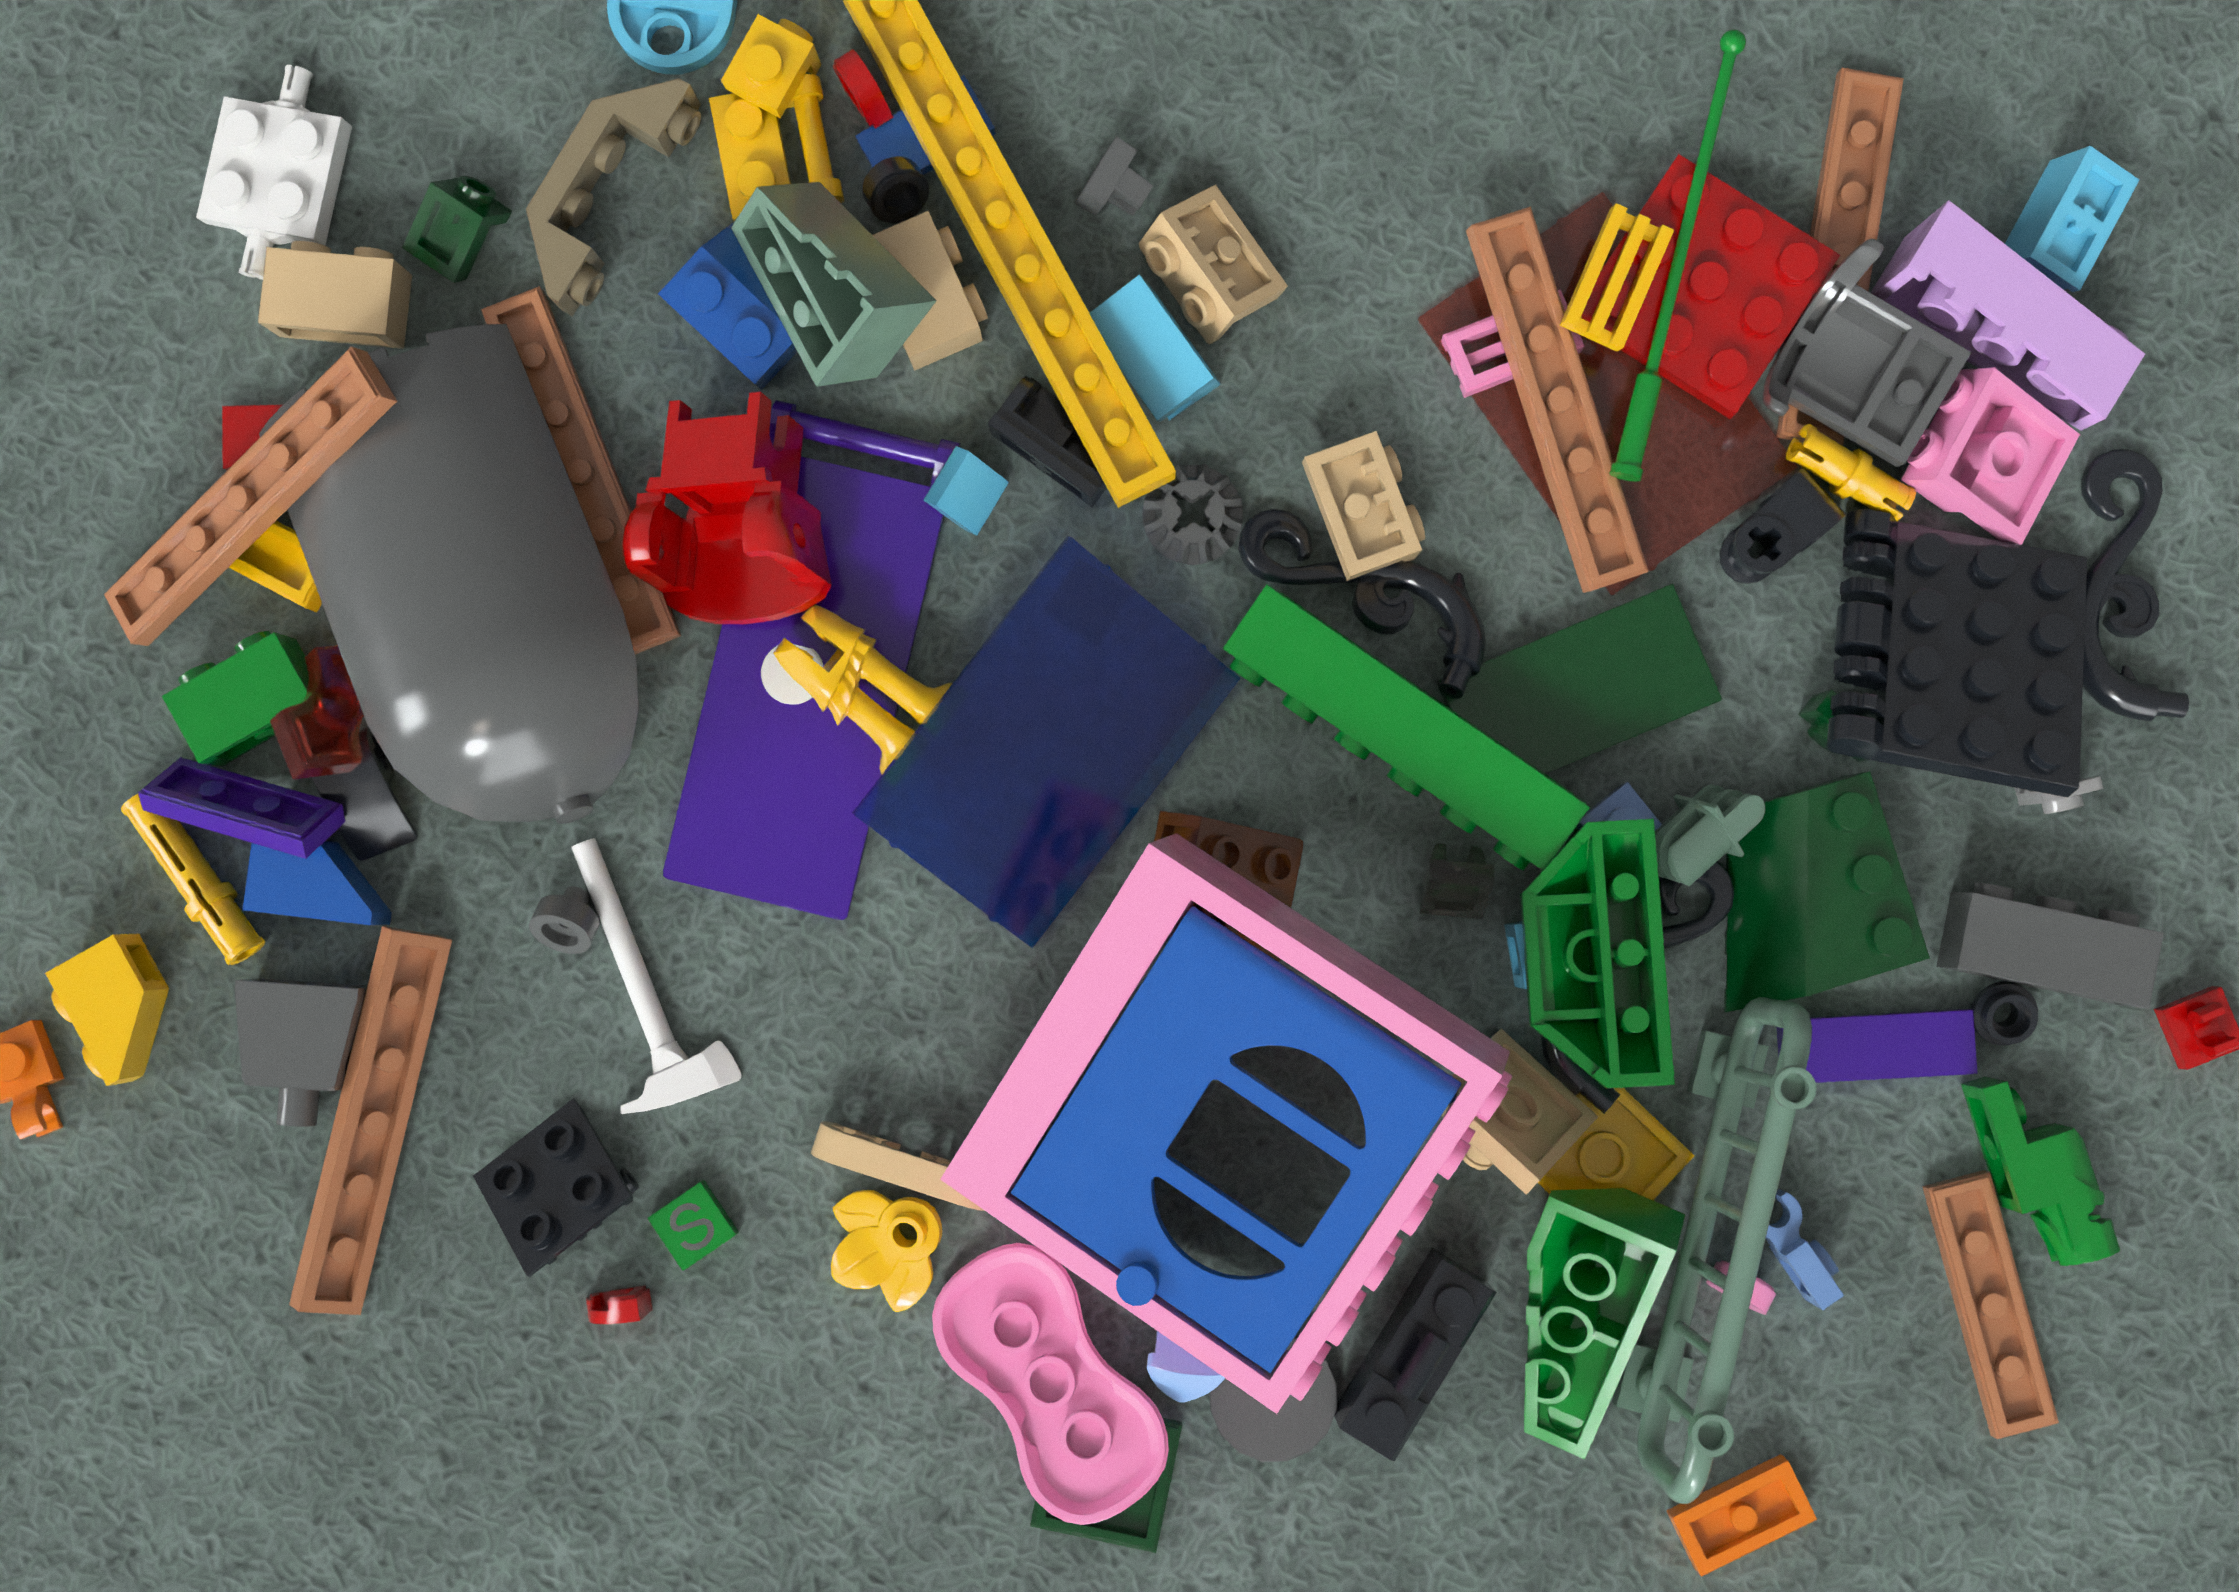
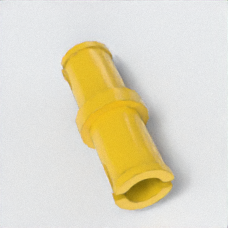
(1849, 472)

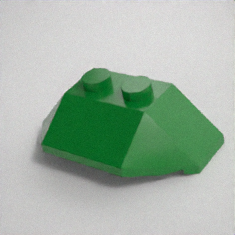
(1601, 955)

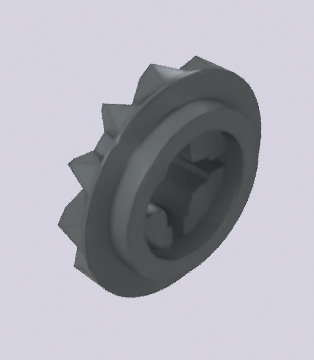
(1193, 544)

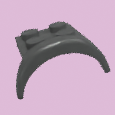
(1863, 364)

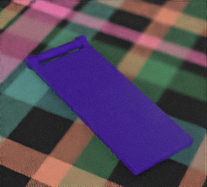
(779, 781)

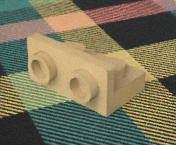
(1210, 263)
(1364, 505)

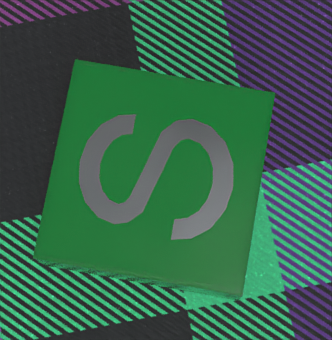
(693, 1225)

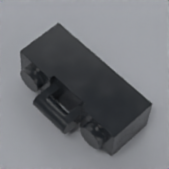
(1413, 1354)

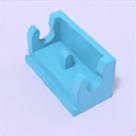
(2071, 215)
(1153, 350)

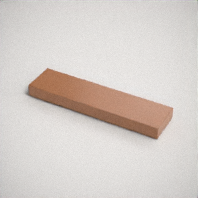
(1990, 1304)

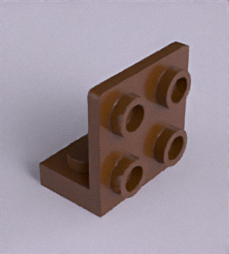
(1255, 854)

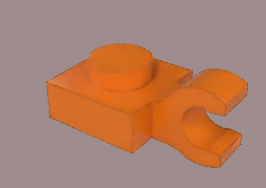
(25, 1072)

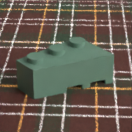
(829, 281)

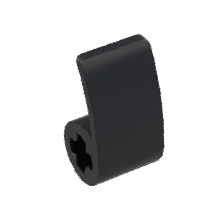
(369, 805)

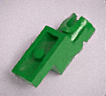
(2041, 1173)

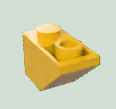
(114, 1004)

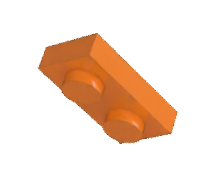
(1741, 1515)

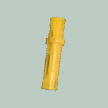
(197, 882)

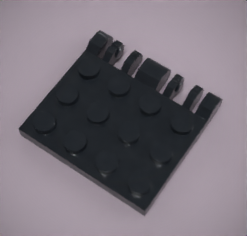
(1967, 653)

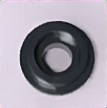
(2020, 1022)

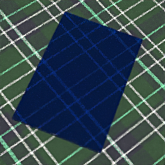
(1047, 743)

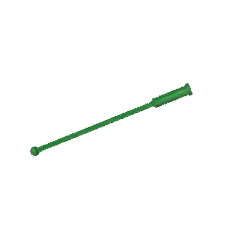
(1649, 381)

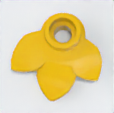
(879, 1252)

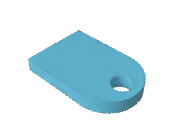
(704, 22)

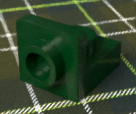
(454, 225)

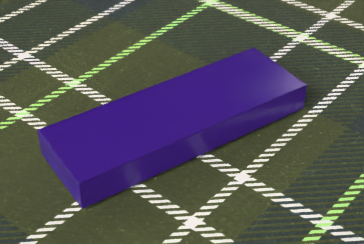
(242, 807)
(1891, 1045)

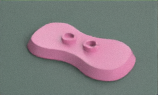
(1078, 1426)

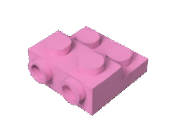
(1990, 454)

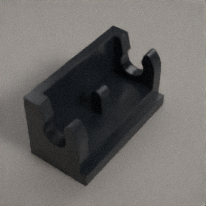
(1042, 433)

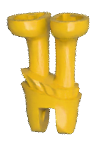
(838, 682)

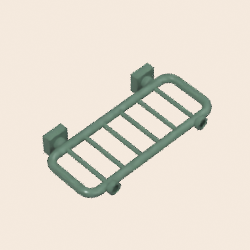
(1659, 1376)

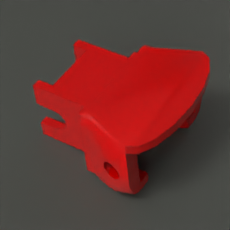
(748, 537)

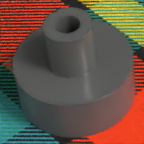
(565, 921)

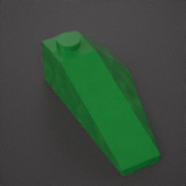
(1590, 1292)

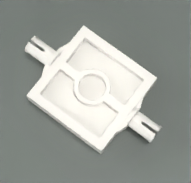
(274, 170)

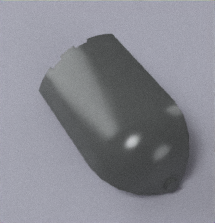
(472, 590)

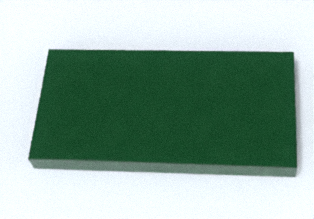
(1592, 683)

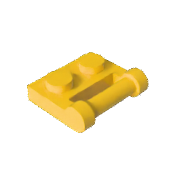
(754, 148)

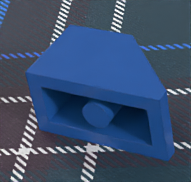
(315, 887)

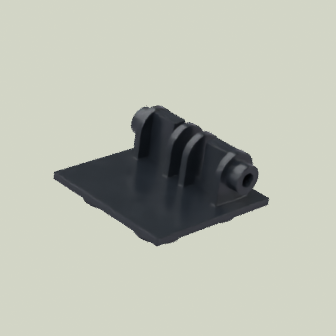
(554, 1187)

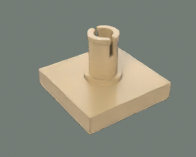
(1531, 1124)

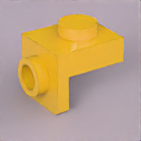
(771, 64)

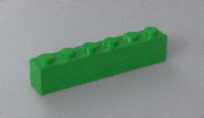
(1405, 728)

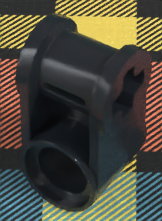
(1783, 525)

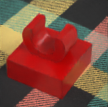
(2199, 1027)

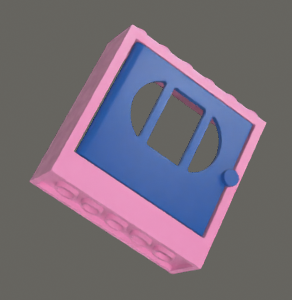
(1204, 1000)

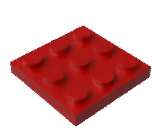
(1737, 293)

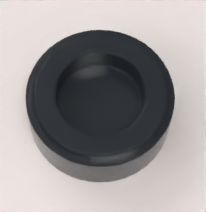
(895, 189)

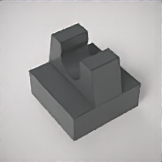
(1114, 182)

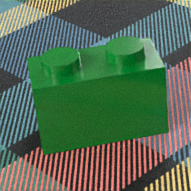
(230, 704)

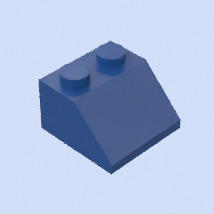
(730, 308)

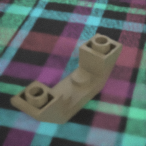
(653, 114)

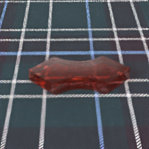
(323, 730)

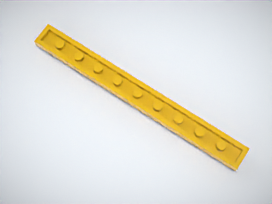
(1014, 247)

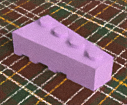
(2009, 316)

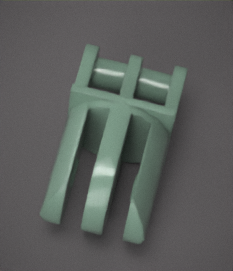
(1705, 831)

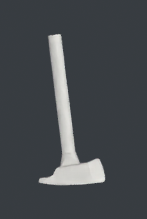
(674, 1074)

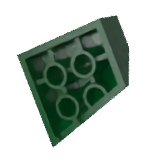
(1817, 896)

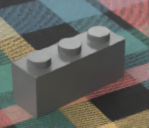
(2050, 946)

